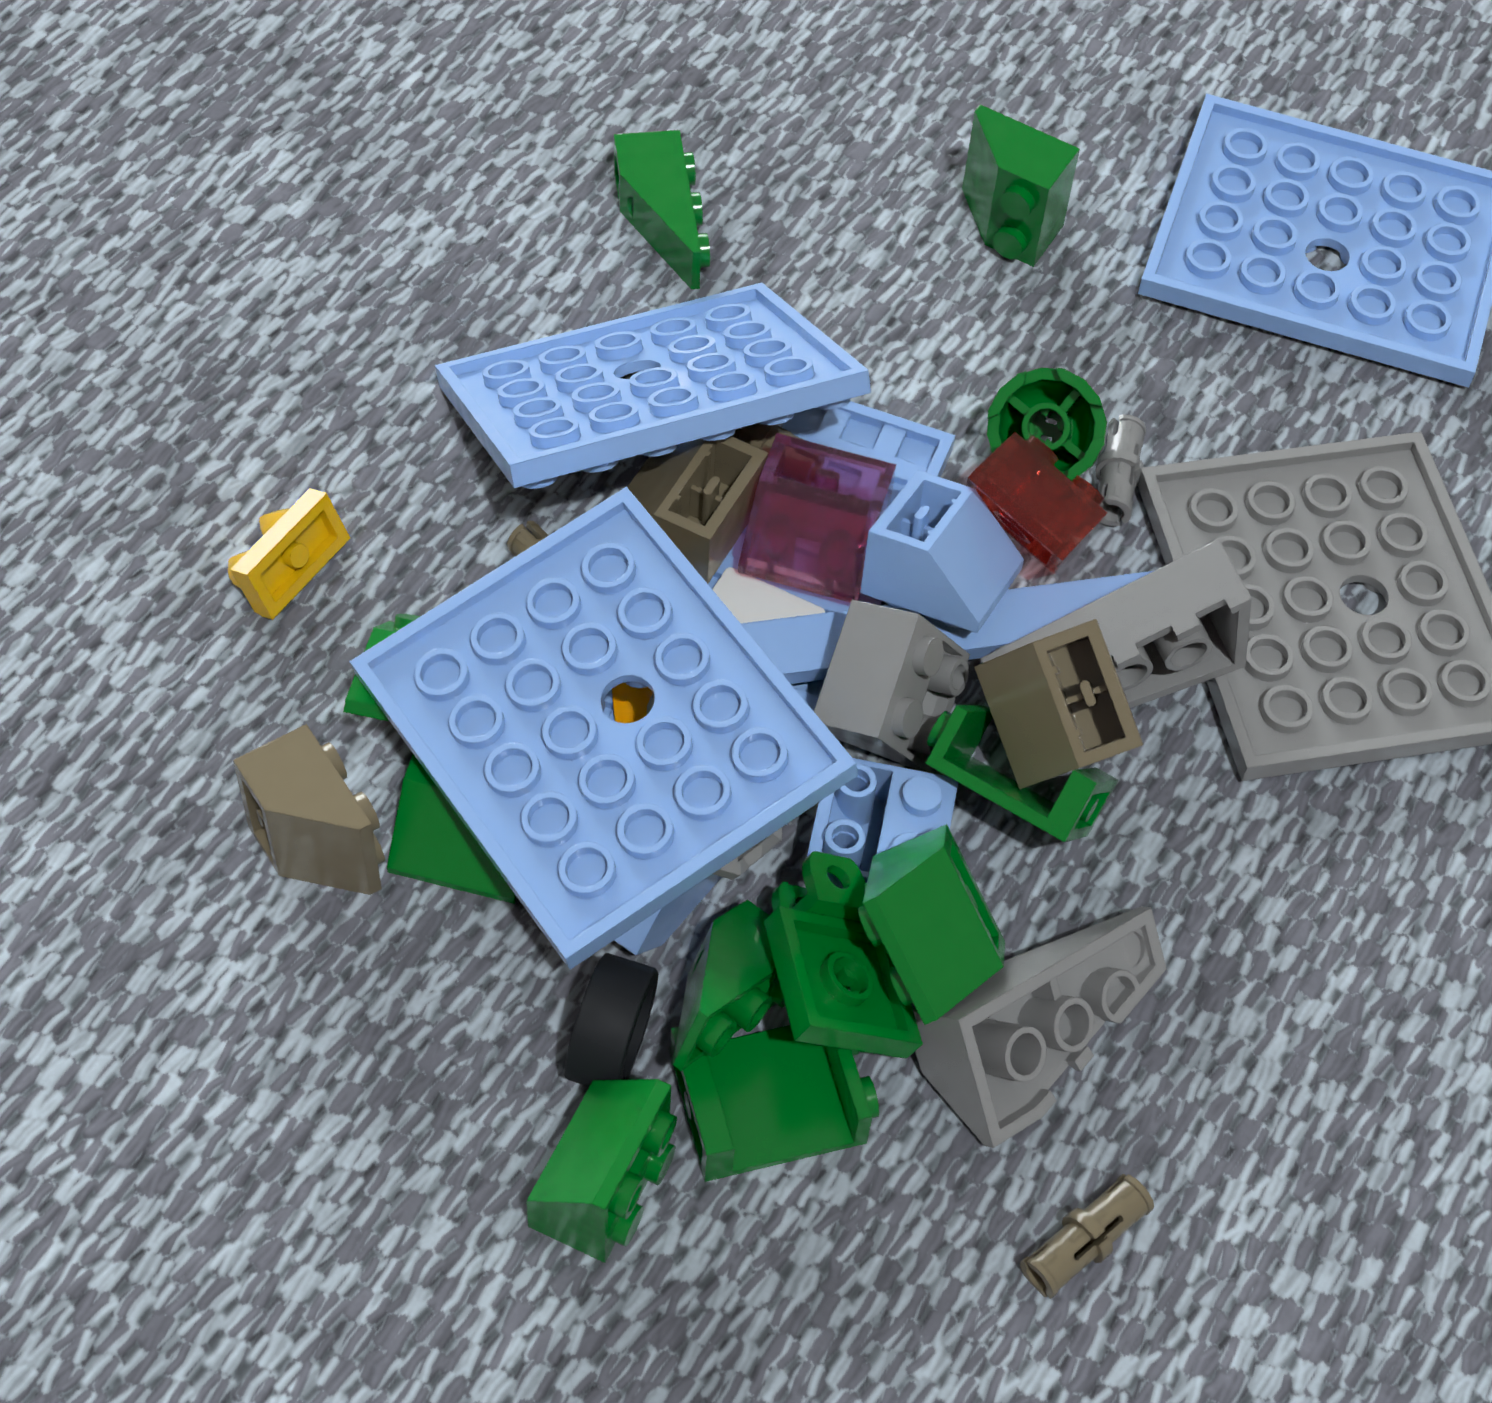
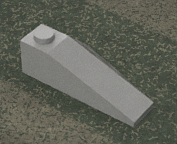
(1034, 1019)

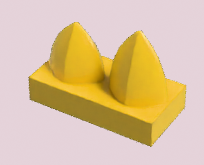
(289, 553)

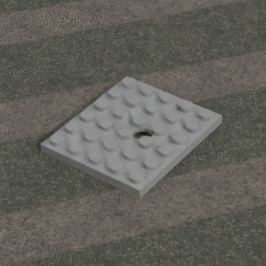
(1317, 675)

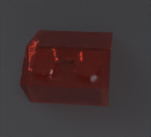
(1037, 500)

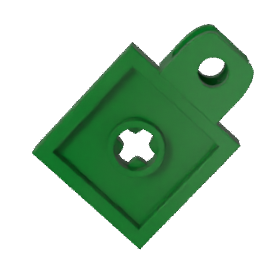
(826, 953)

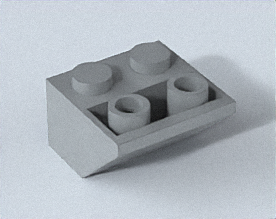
(890, 682)

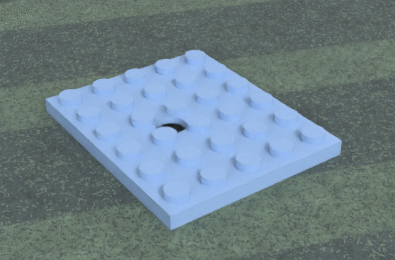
(1276, 186)
(698, 376)
(587, 811)

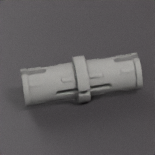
(1120, 468)

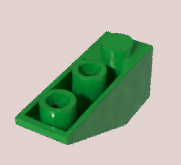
(656, 198)
(727, 984)

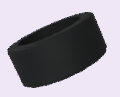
(611, 1021)

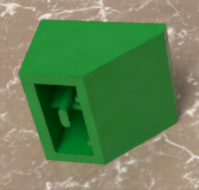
(931, 923)
(603, 1166)

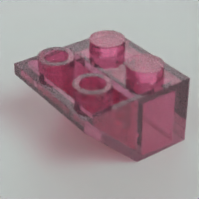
(815, 517)

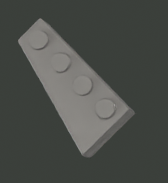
(1168, 625)

